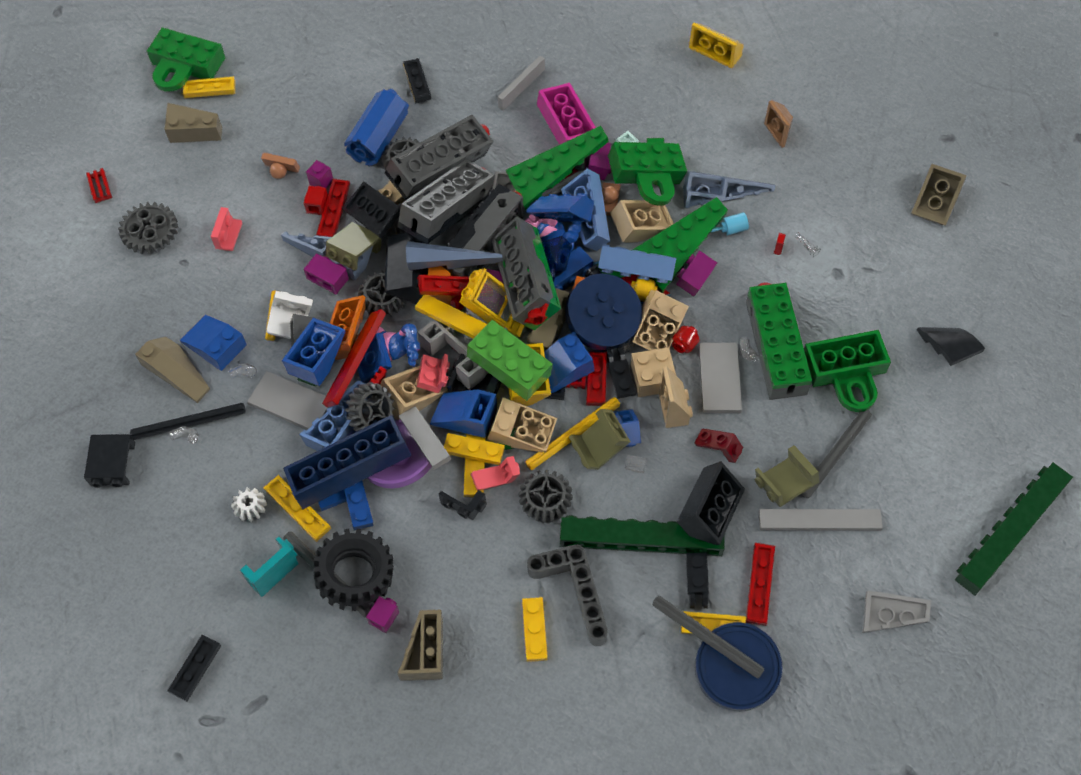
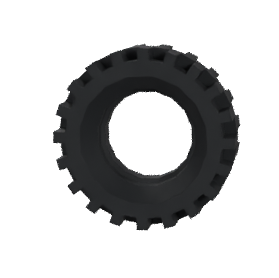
(349, 546)

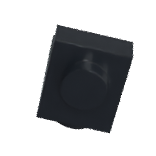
(475, 506)

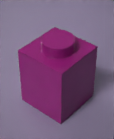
(319, 174)
(383, 614)

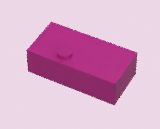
(564, 112)

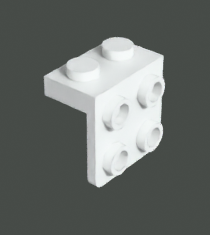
(282, 310)

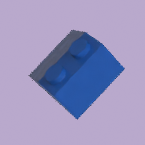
(214, 341)
(314, 352)
(569, 361)

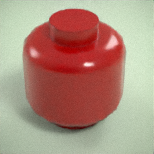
(685, 339)

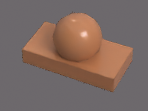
(279, 165)
(610, 196)

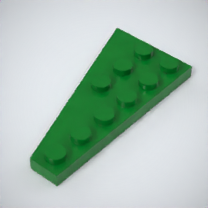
(552, 166)
(685, 236)

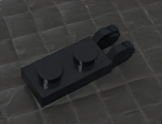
(620, 374)
(697, 578)

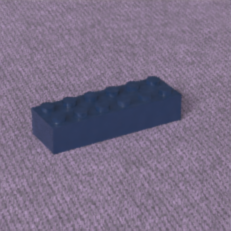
(346, 462)

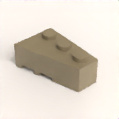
(425, 650)

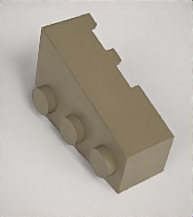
(191, 124)
(550, 330)

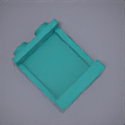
(273, 570)

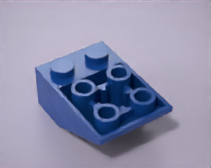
(466, 412)

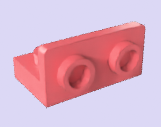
(225, 230)
(433, 373)

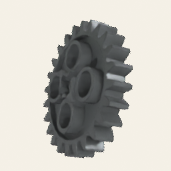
(148, 227)

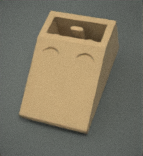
(659, 321)
(531, 426)

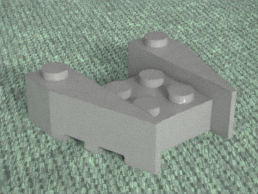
(437, 335)

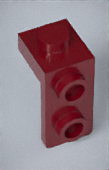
(719, 440)

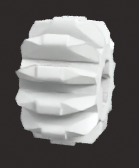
(241, 503)

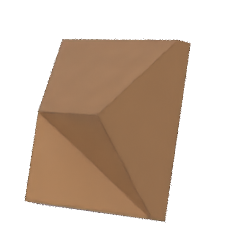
(778, 121)

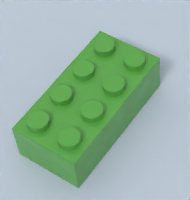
(509, 360)

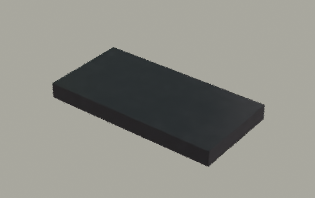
(372, 209)

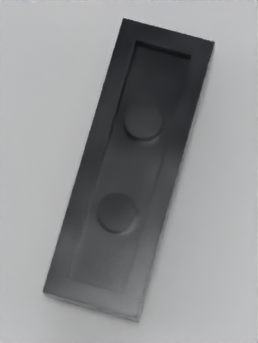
(417, 80)
(194, 668)

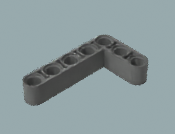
(580, 585)

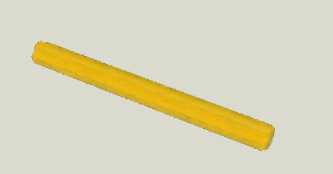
(564, 439)

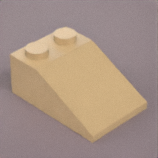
(639, 220)
(407, 394)
(674, 400)

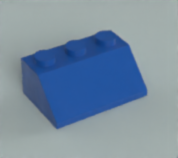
(563, 208)

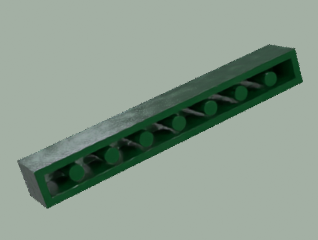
(1013, 528)
(633, 536)

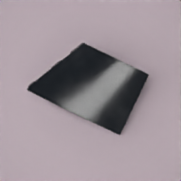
(953, 343)

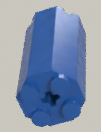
(376, 127)

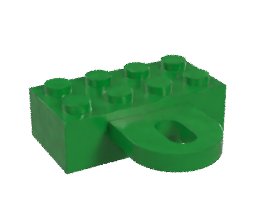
(185, 56)
(648, 165)
(848, 364)

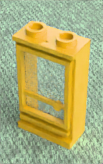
(489, 301)

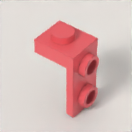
(497, 475)

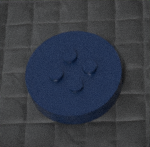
(603, 311)
(727, 682)

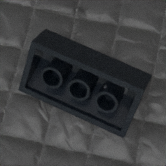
(398, 278)
(711, 504)

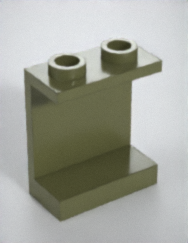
(350, 244)
(600, 441)
(788, 478)

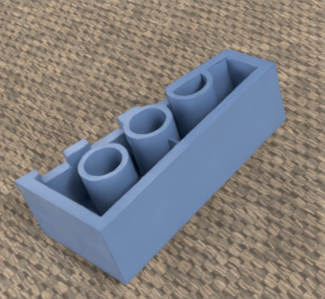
(596, 232)
(637, 263)
(332, 425)

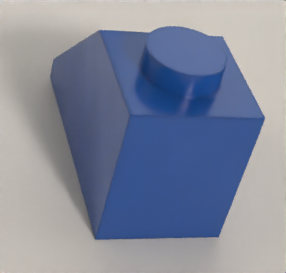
(630, 425)

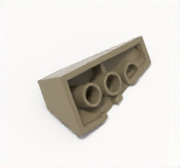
(173, 366)

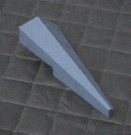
(703, 187)
(317, 245)
(428, 255)

